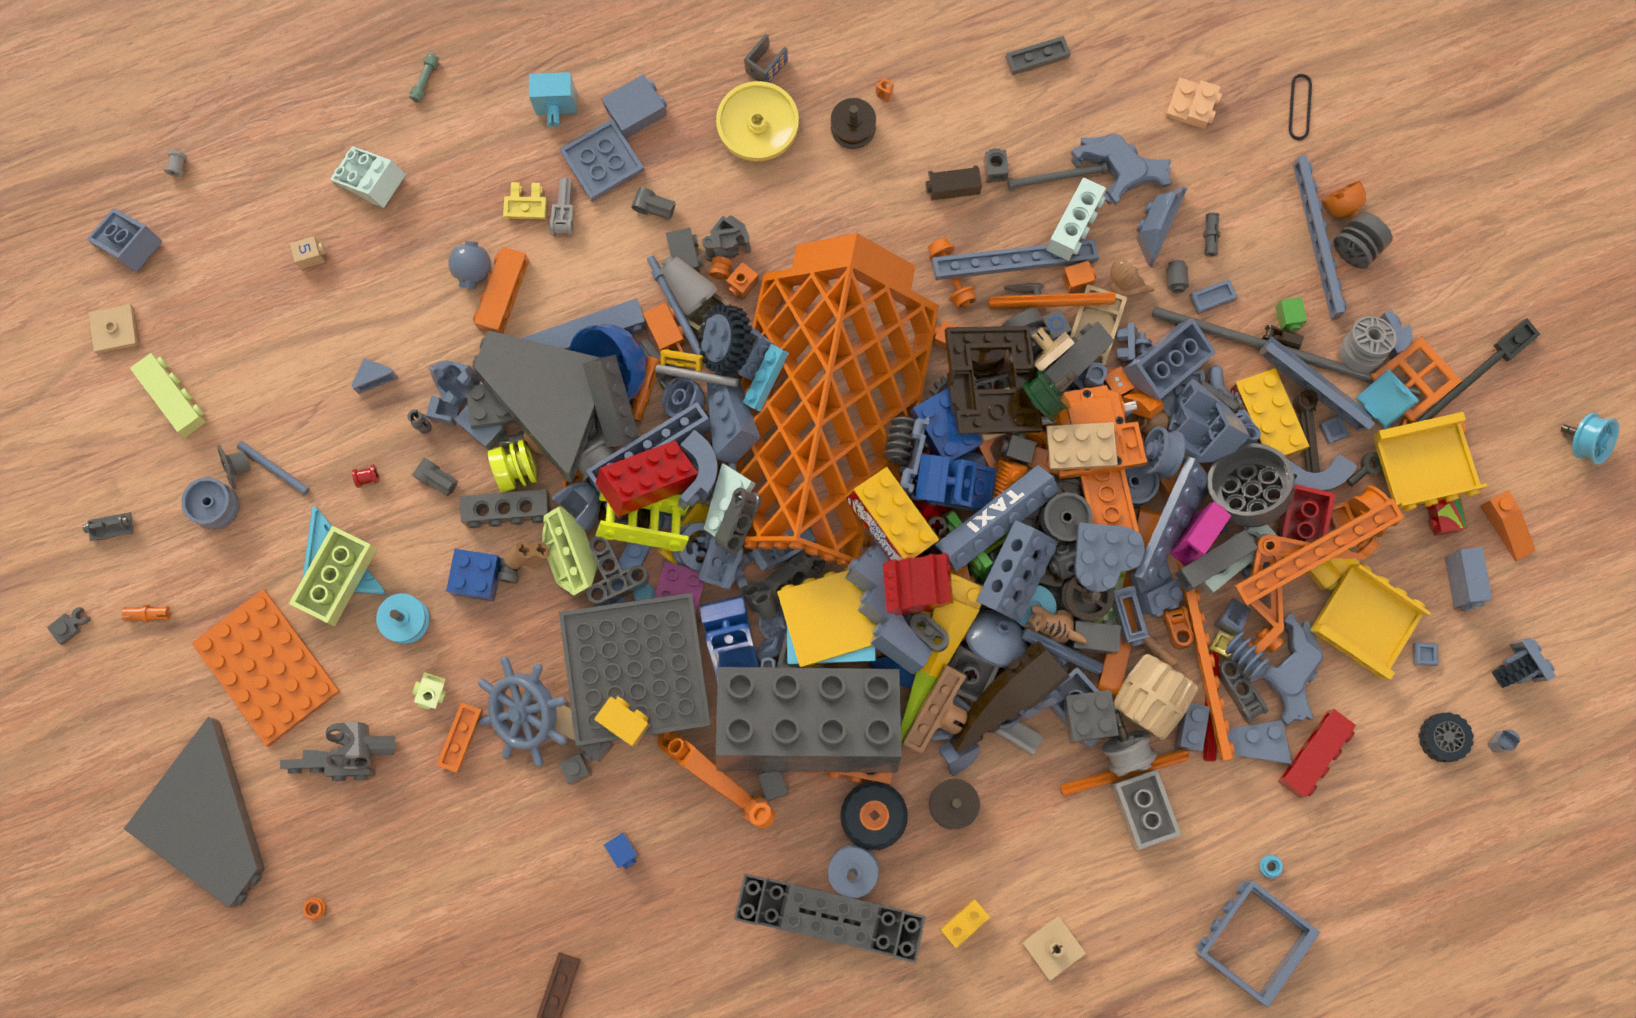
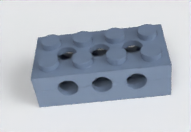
(1022, 563)

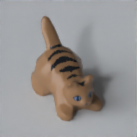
(1056, 626)

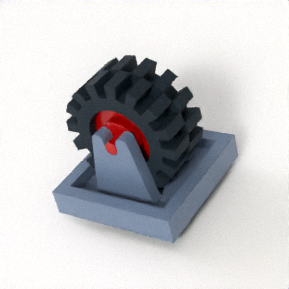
(1524, 664)

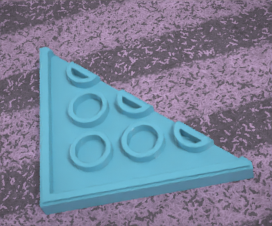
(318, 531)

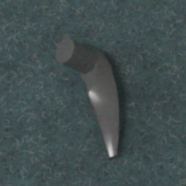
(1035, 288)

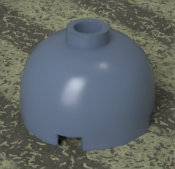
(682, 395)

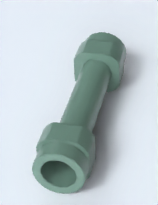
(430, 63)

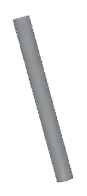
(701, 376)

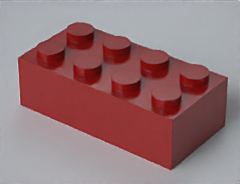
(646, 478)

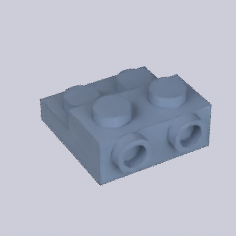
(1160, 594)

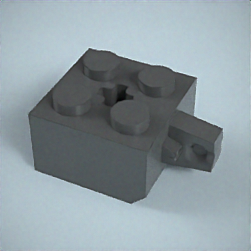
(964, 661)

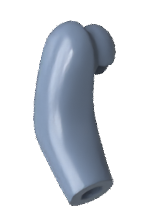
(1216, 379)

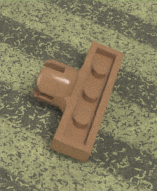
(937, 710)

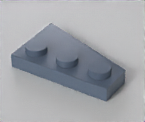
(1261, 741)

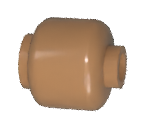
(1148, 424)

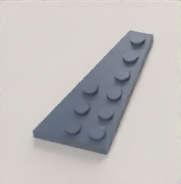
(1182, 504)

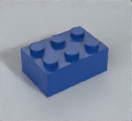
(941, 430)

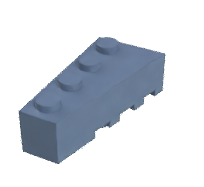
(730, 421)

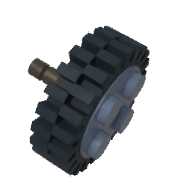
(725, 339)

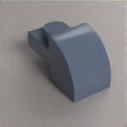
(1403, 335)

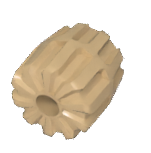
(1155, 696)

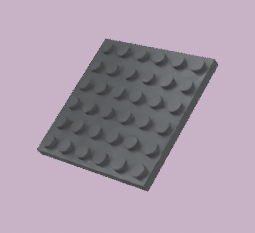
(641, 654)

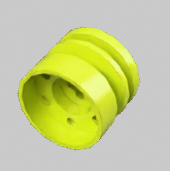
(512, 466)

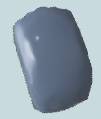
(1095, 375)

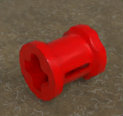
(365, 476)

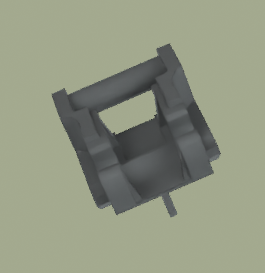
(726, 238)

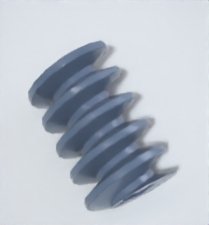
(1248, 657)

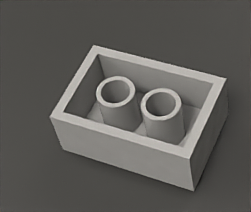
(1146, 810)

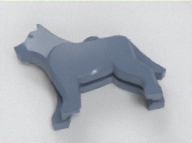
(1123, 163)
(1290, 676)

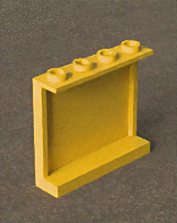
(1427, 462)
(825, 618)
(1368, 619)

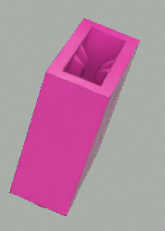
(1200, 533)

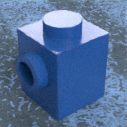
(622, 851)

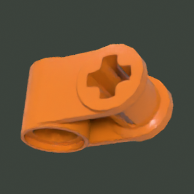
(1178, 625)

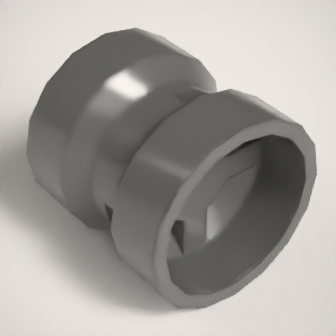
(507, 574)

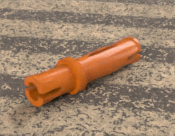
(643, 396)

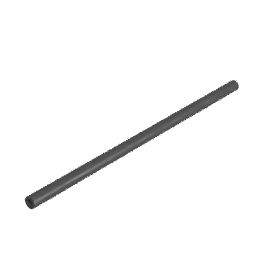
(1259, 343)

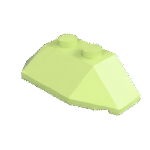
(569, 551)

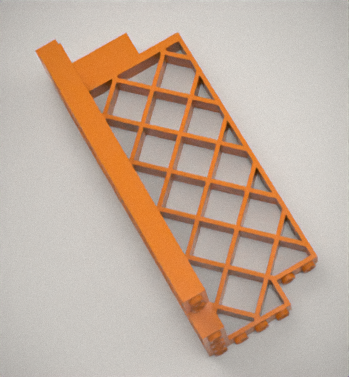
(890, 278)

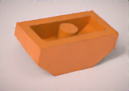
(1146, 405)

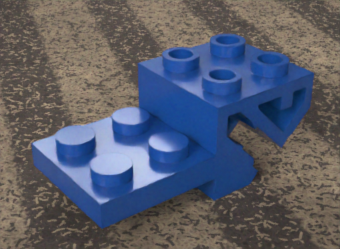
(955, 482)
(729, 633)

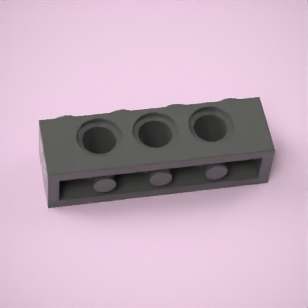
(472, 504)

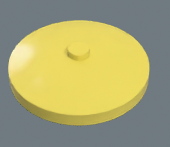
(757, 121)

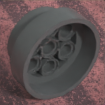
(1261, 464)

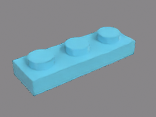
(765, 377)

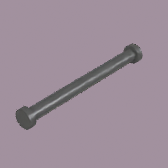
(1100, 168)

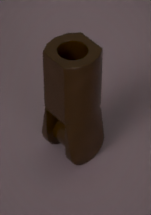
(1286, 338)

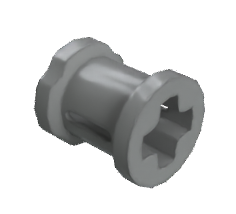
(175, 163)

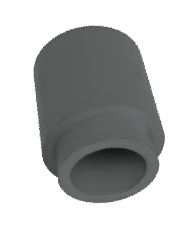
(1177, 276)

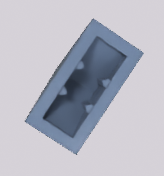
(371, 376)
(1233, 617)

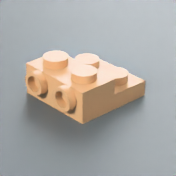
(1194, 102)

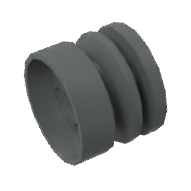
(1363, 240)
(1034, 320)

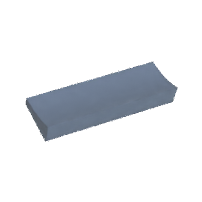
(1312, 380)

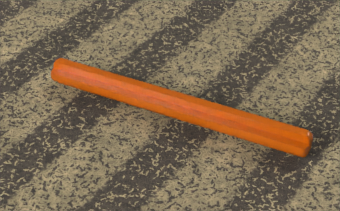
(1052, 300)
(1109, 777)

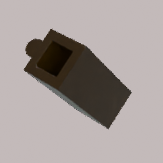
(954, 183)

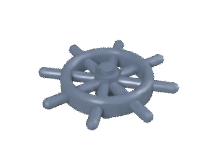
(522, 711)

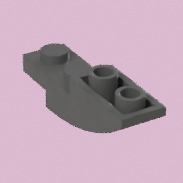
(317, 762)

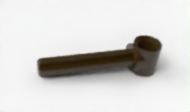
(1308, 428)

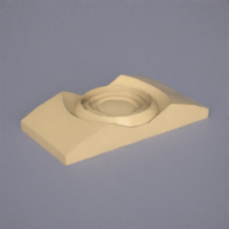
(1106, 315)

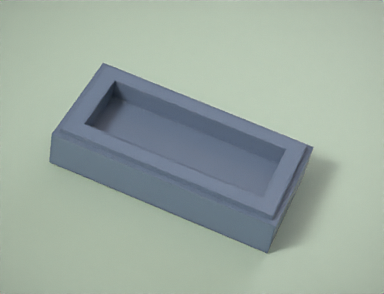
(1213, 296)

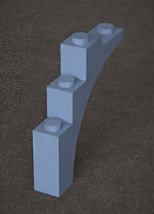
(892, 632)

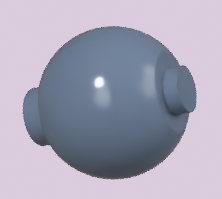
(469, 264)

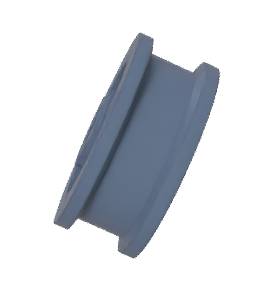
(688, 556)

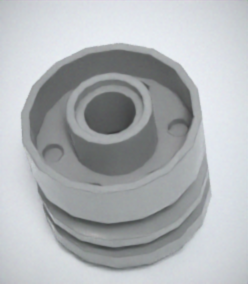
(1367, 344)

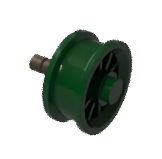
(1047, 394)

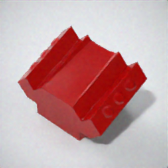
(917, 584)

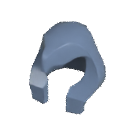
(452, 380)

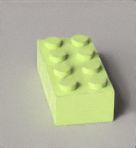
(333, 576)

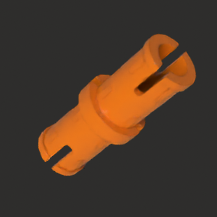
(146, 613)

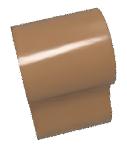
(526, 555)

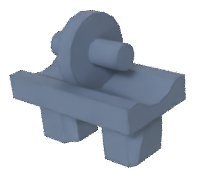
(1130, 335)

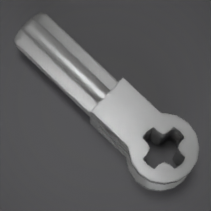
(563, 213)

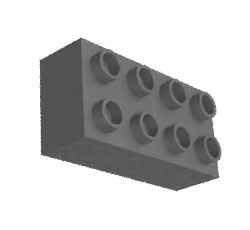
(808, 720)

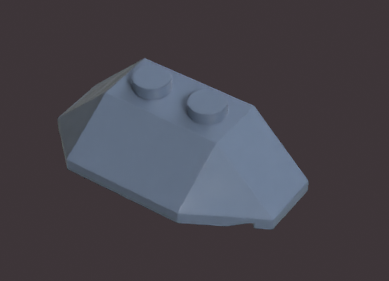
(1158, 222)

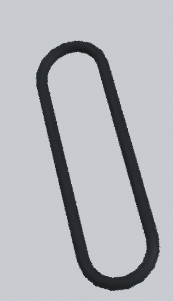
(1308, 108)

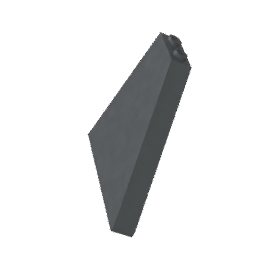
(542, 392)
(201, 819)

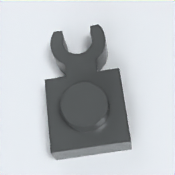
(66, 627)

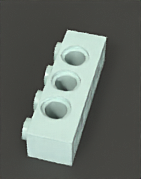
(1076, 218)
(1218, 580)

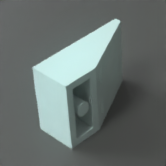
(368, 176)

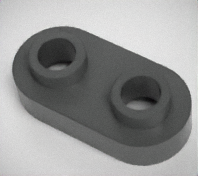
(930, 632)

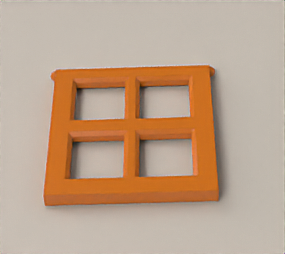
(1415, 379)

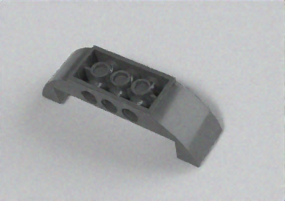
(830, 917)

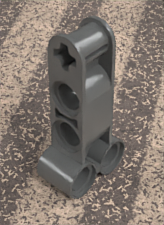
(764, 596)

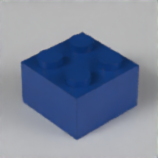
(473, 575)

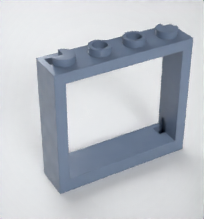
(1288, 963)

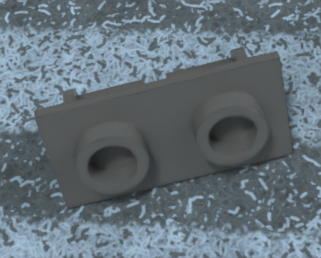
(109, 526)

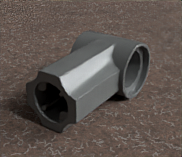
(648, 202)
(430, 474)

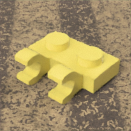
(525, 207)

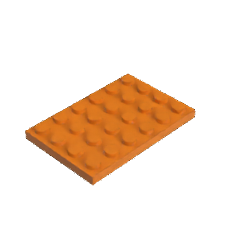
(265, 667)

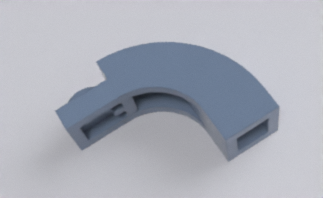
(704, 461)
(1335, 474)
(777, 557)

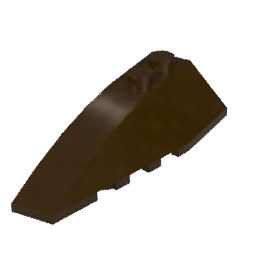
(1017, 687)

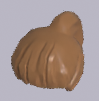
(1126, 279)

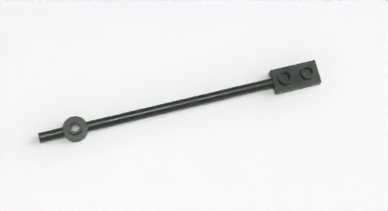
(1506, 348)

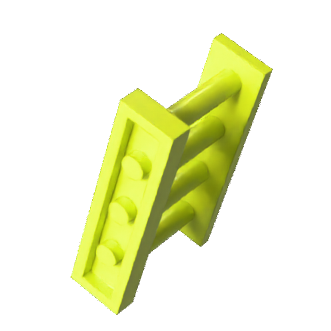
(650, 537)

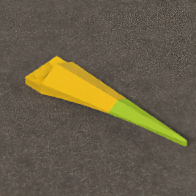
(955, 620)

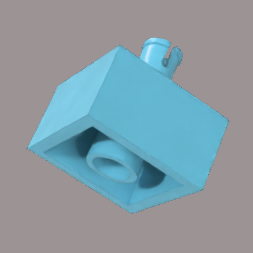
(553, 95)

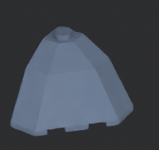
(1207, 424)

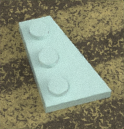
(726, 484)

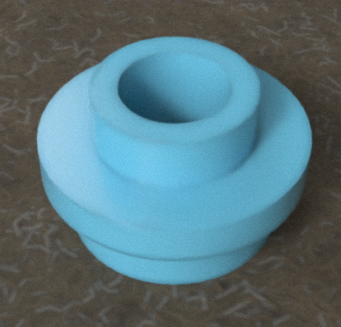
(1278, 867)

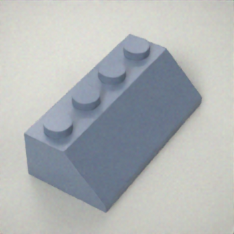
(1170, 360)

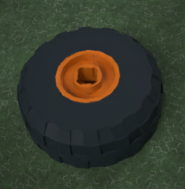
(874, 815)

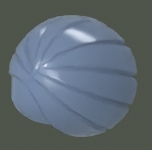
(582, 501)

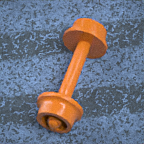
(963, 296)

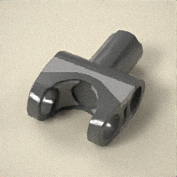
(357, 745)

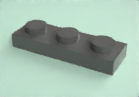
(1037, 55)

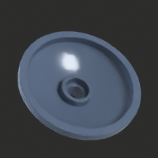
(996, 638)

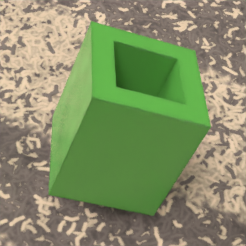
(1291, 314)

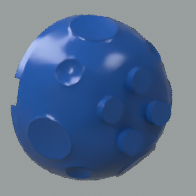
(613, 340)

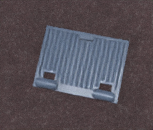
(910, 470)

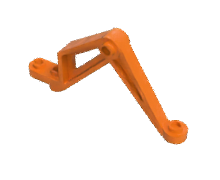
(1281, 547)
(756, 809)

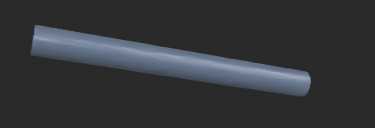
(273, 468)

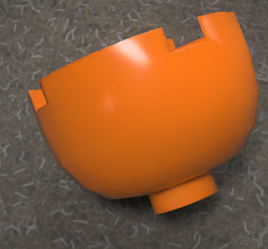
(1346, 201)

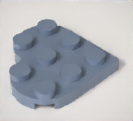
(1104, 553)

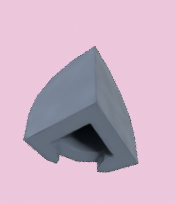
(956, 761)

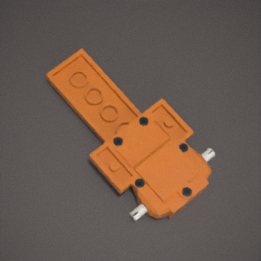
(1106, 488)

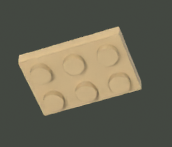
(1081, 446)

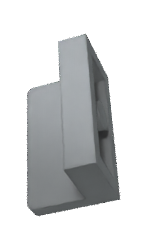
(1021, 737)

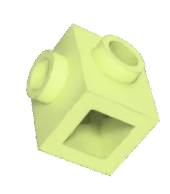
(431, 684)

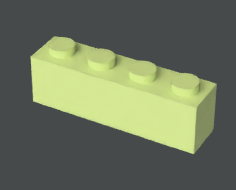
(168, 395)

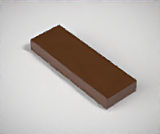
(559, 986)

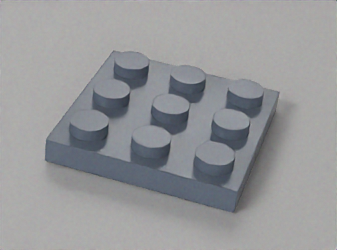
(602, 160)

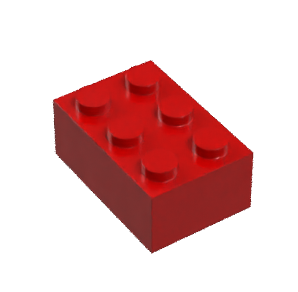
(1307, 515)

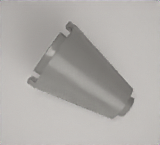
(687, 284)

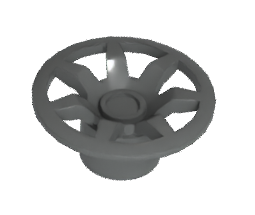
(234, 464)

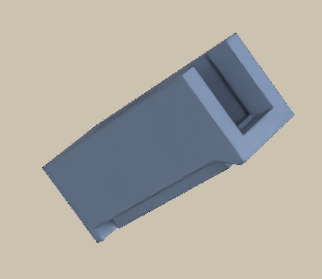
(1121, 616)

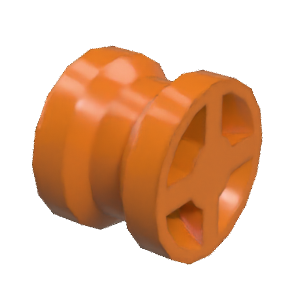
(720, 268)

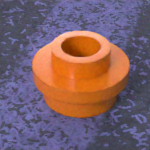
(307, 908)

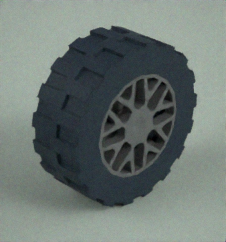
(1446, 737)

